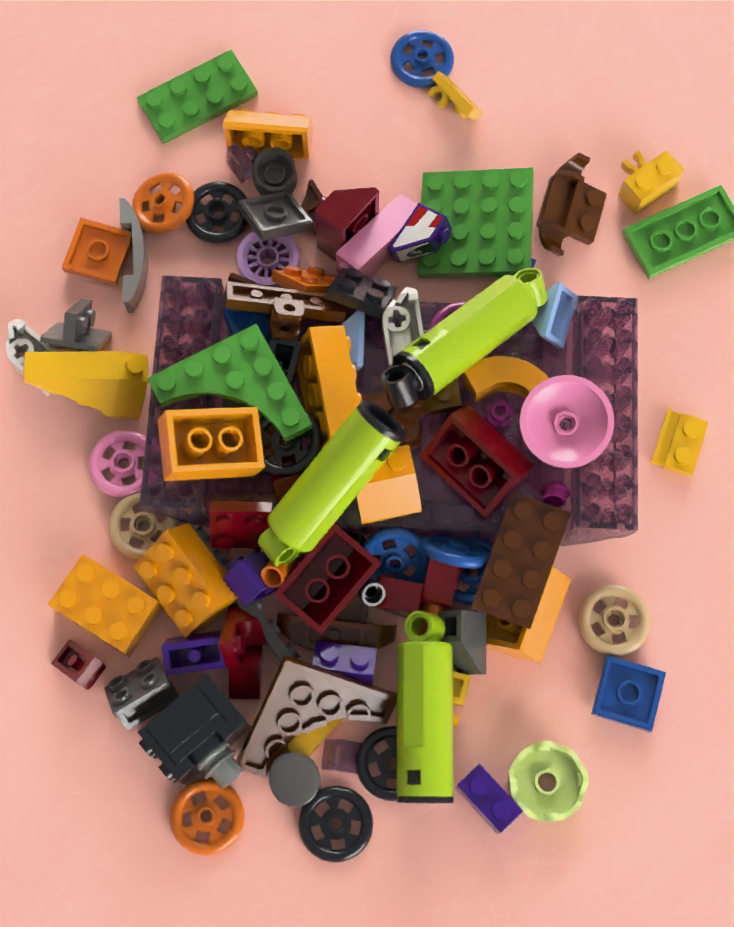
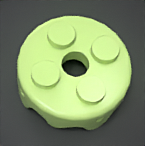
(569, 777)

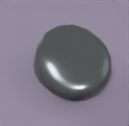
(274, 171)
(294, 779)

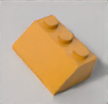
(269, 130)
(531, 643)

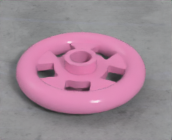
(98, 463)

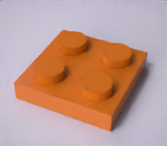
(98, 251)
(307, 280)

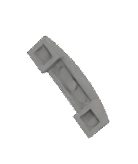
(134, 284)

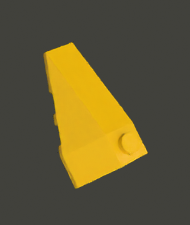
(100, 379)

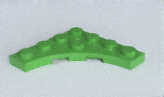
(239, 371)

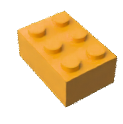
(210, 443)
(186, 579)
(105, 605)

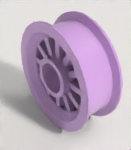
(249, 246)

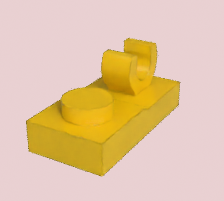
(450, 91)

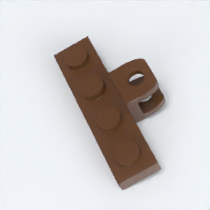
(283, 305)
(408, 417)

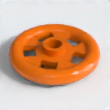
(167, 208)
(217, 841)

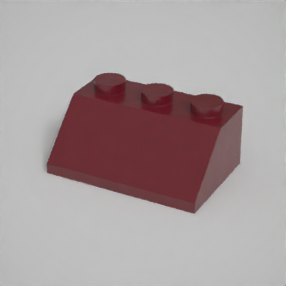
(343, 216)
(476, 460)
(327, 578)

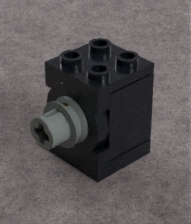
(196, 735)

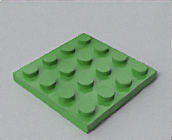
(488, 222)

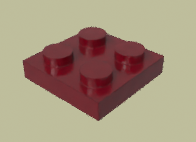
(238, 523)

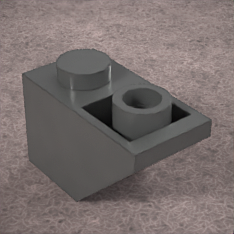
(467, 635)

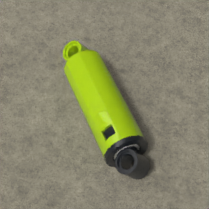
(464, 338)

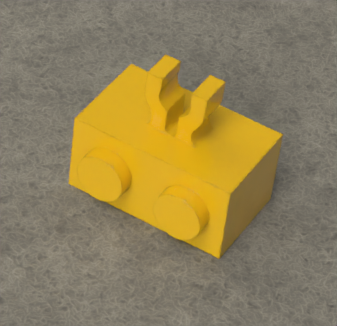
(649, 180)

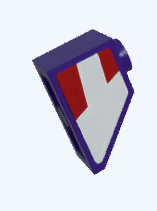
(421, 234)

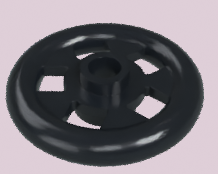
(204, 230)
(274, 464)
(367, 755)
(354, 843)

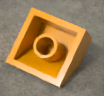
(391, 490)

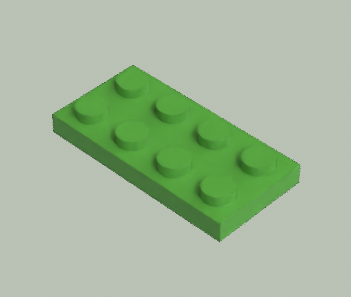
(197, 96)
(682, 232)

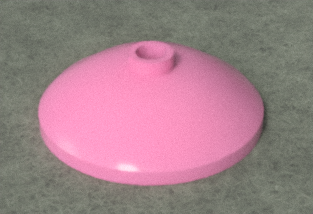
(571, 400)

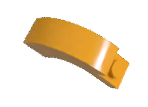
(501, 375)

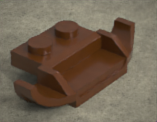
(569, 207)
(347, 628)

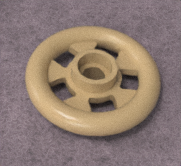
(122, 539)
(604, 643)

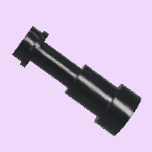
(372, 592)

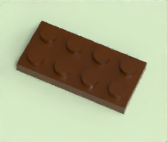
(521, 560)

